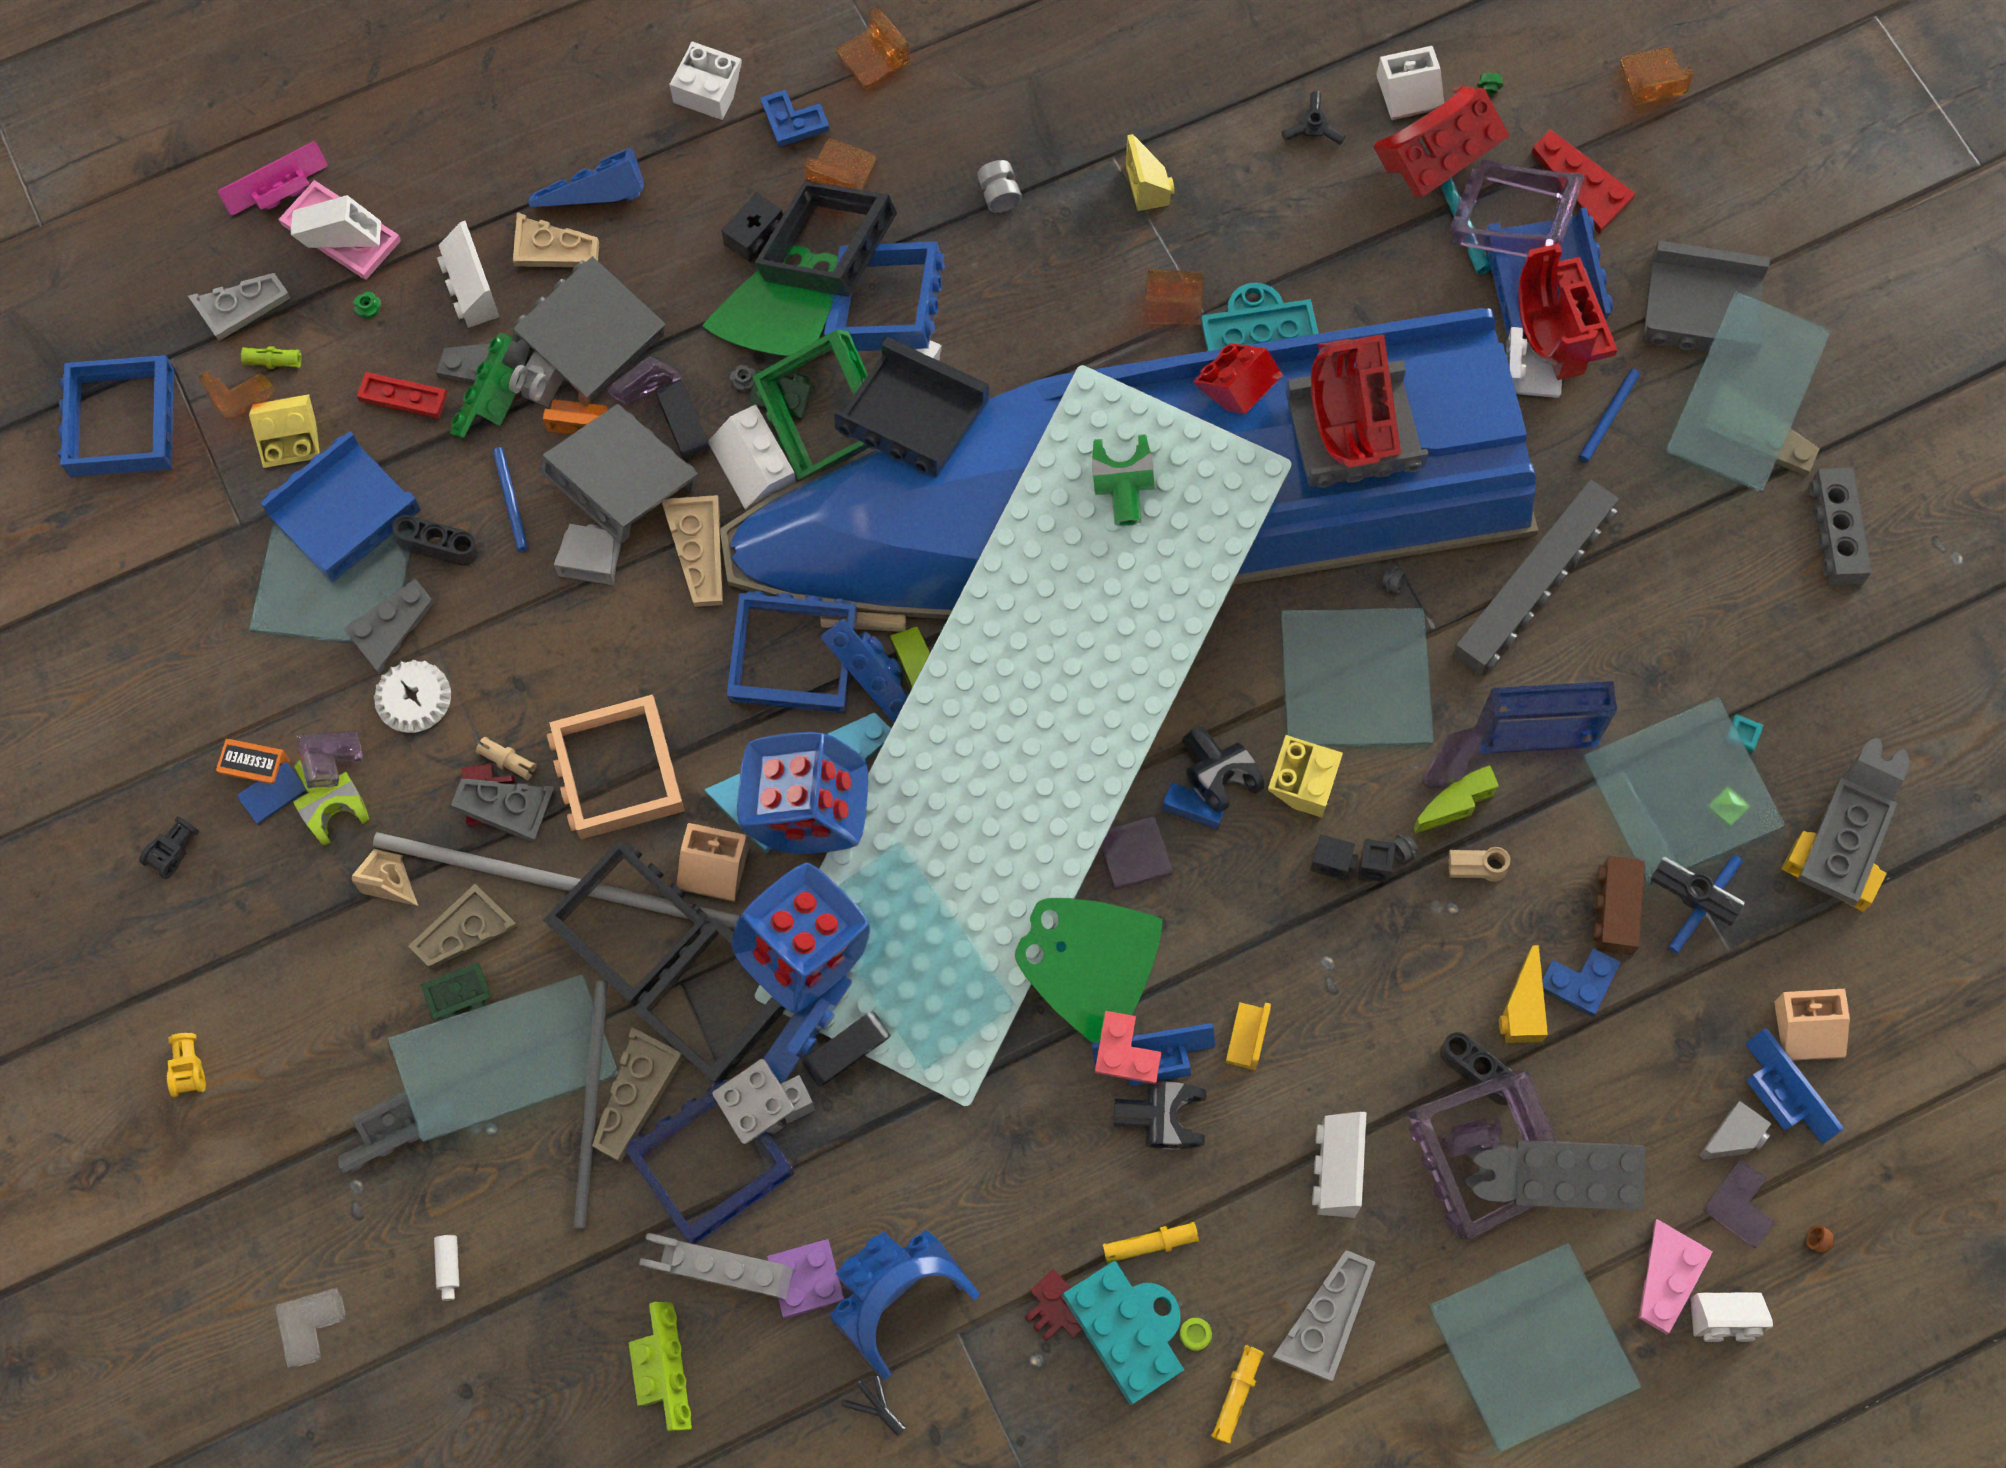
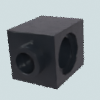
(1334, 857)
(1376, 860)

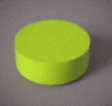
(1195, 1334)

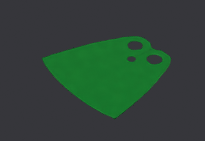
(774, 315)
(1103, 961)

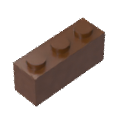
(1619, 905)

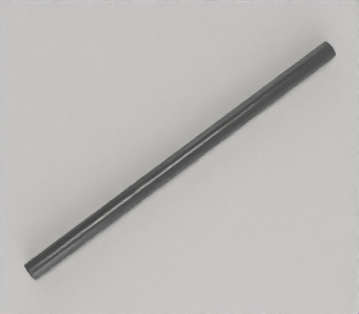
(590, 1106)

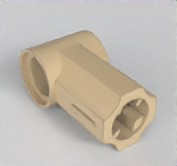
(1475, 864)

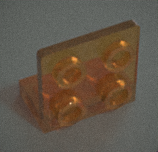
(875, 51)
(233, 402)

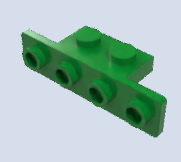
(490, 392)

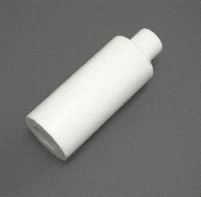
(446, 1265)

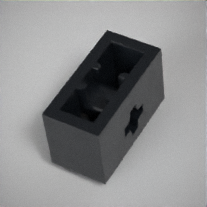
(752, 227)

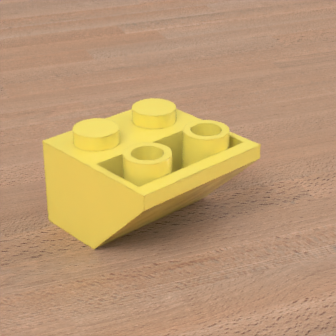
(285, 430)
(1304, 775)

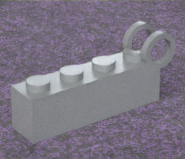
(537, 380)
(721, 1267)

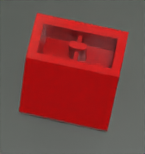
(1239, 377)

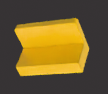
(1248, 1035)

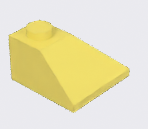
(1147, 177)

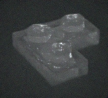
(300, 1319)

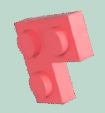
(1117, 1056)

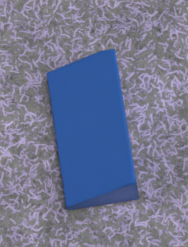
(266, 799)
(1189, 805)

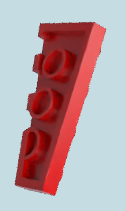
(1599, 192)

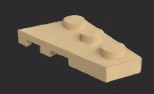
(548, 246)

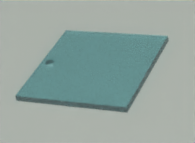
(304, 603)
(1357, 677)
(1684, 789)
(1534, 1347)

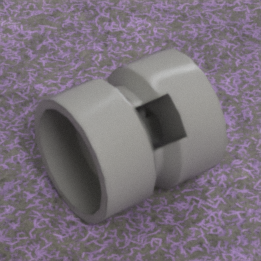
(1000, 186)

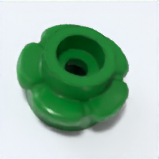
(1491, 82)
(370, 310)

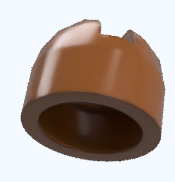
(1824, 1235)

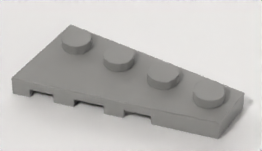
(1324, 1327)

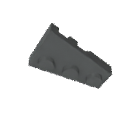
(504, 806)

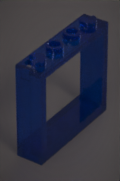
(1588, 699)
(734, 1204)

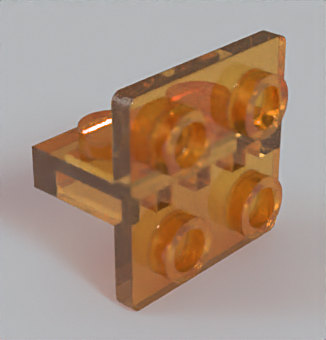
(1174, 297)

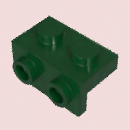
(794, 391)
(456, 991)

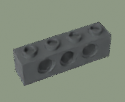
(1840, 485)

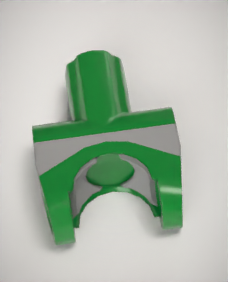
(1123, 480)

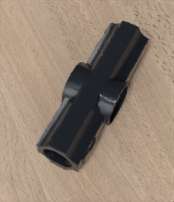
(1714, 901)

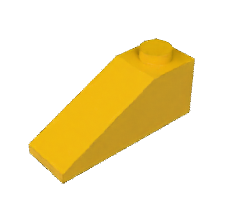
(1525, 1011)

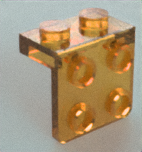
(1655, 75)
(841, 165)

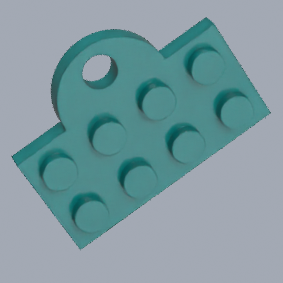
(1258, 321)
(1127, 1329)

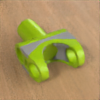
(323, 802)

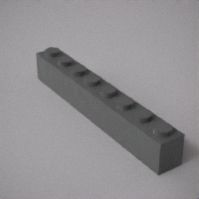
(1535, 577)

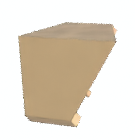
(384, 877)

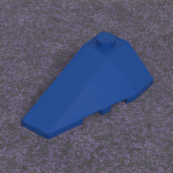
(610, 181)

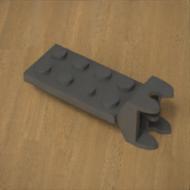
(1855, 824)
(1560, 1174)

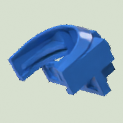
(881, 1276)

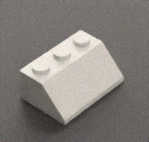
(466, 277)
(751, 457)
(1340, 1164)

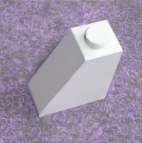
(336, 224)

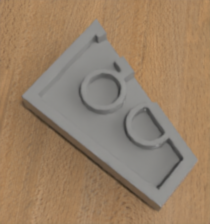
(237, 306)

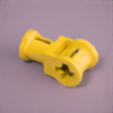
(185, 1068)

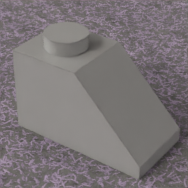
(1737, 1134)

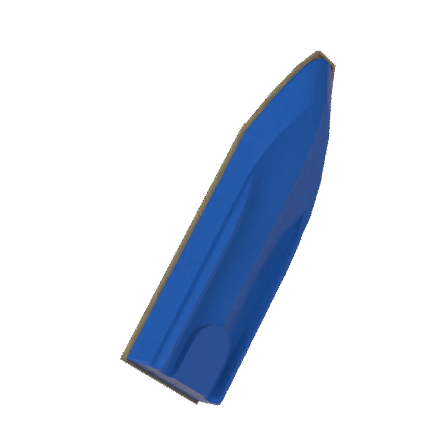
(912, 539)

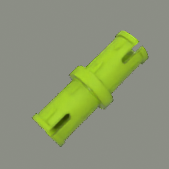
(271, 357)

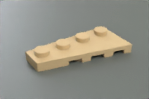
(697, 539)

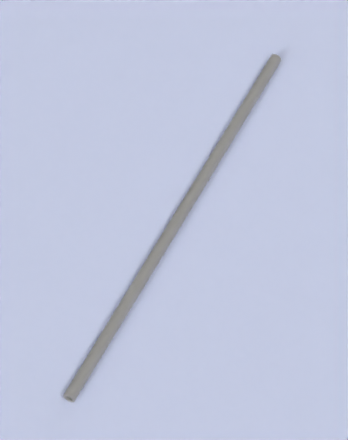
(539, 877)

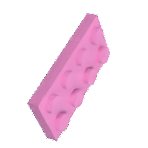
(359, 260)

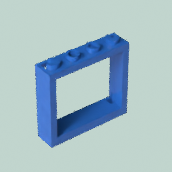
(914, 336)
(110, 370)
(786, 698)

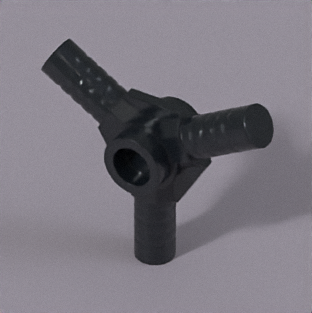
(1314, 123)

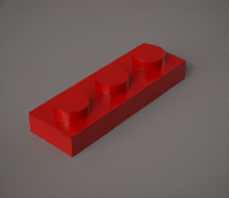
(402, 395)

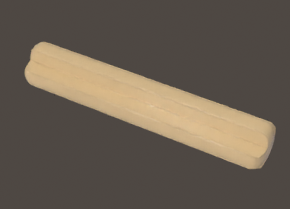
(871, 621)

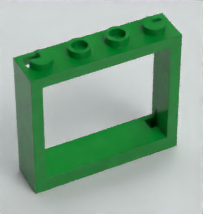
(778, 412)

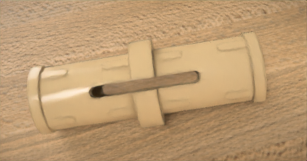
(506, 758)

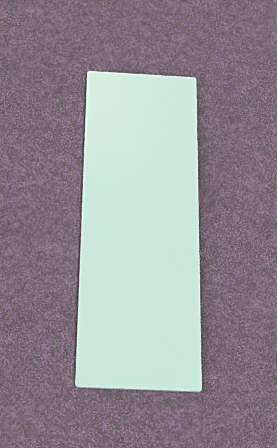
(1054, 685)

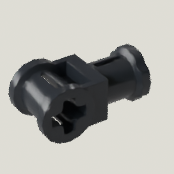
(168, 848)

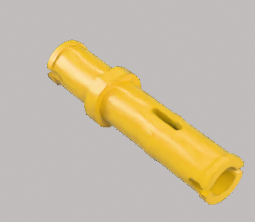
(1151, 1242)
(1237, 1394)

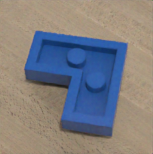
(791, 125)
(1581, 989)

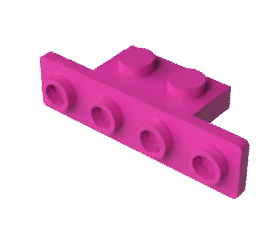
(274, 181)

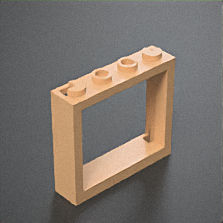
(631, 815)

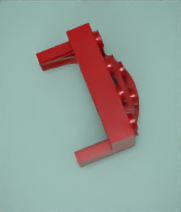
(1454, 136)

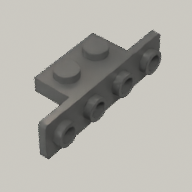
(381, 1130)

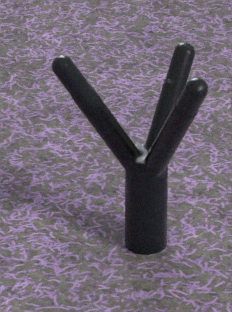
(881, 1408)

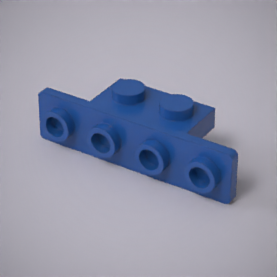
(869, 666)
(801, 1030)
(1173, 1048)
(1787, 1091)

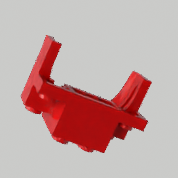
(1564, 328)
(1355, 399)

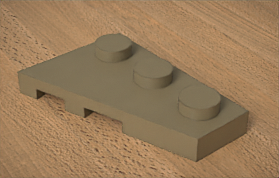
(461, 928)

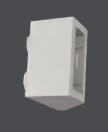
(706, 80)
(1411, 82)
(1729, 1315)

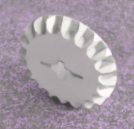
(404, 714)

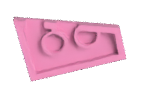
(1671, 1275)

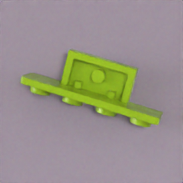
(659, 1368)

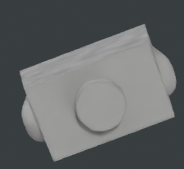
(588, 554)

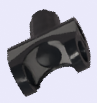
(1218, 768)
(1159, 1115)

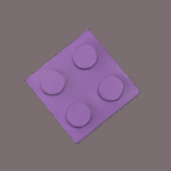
(812, 1280)

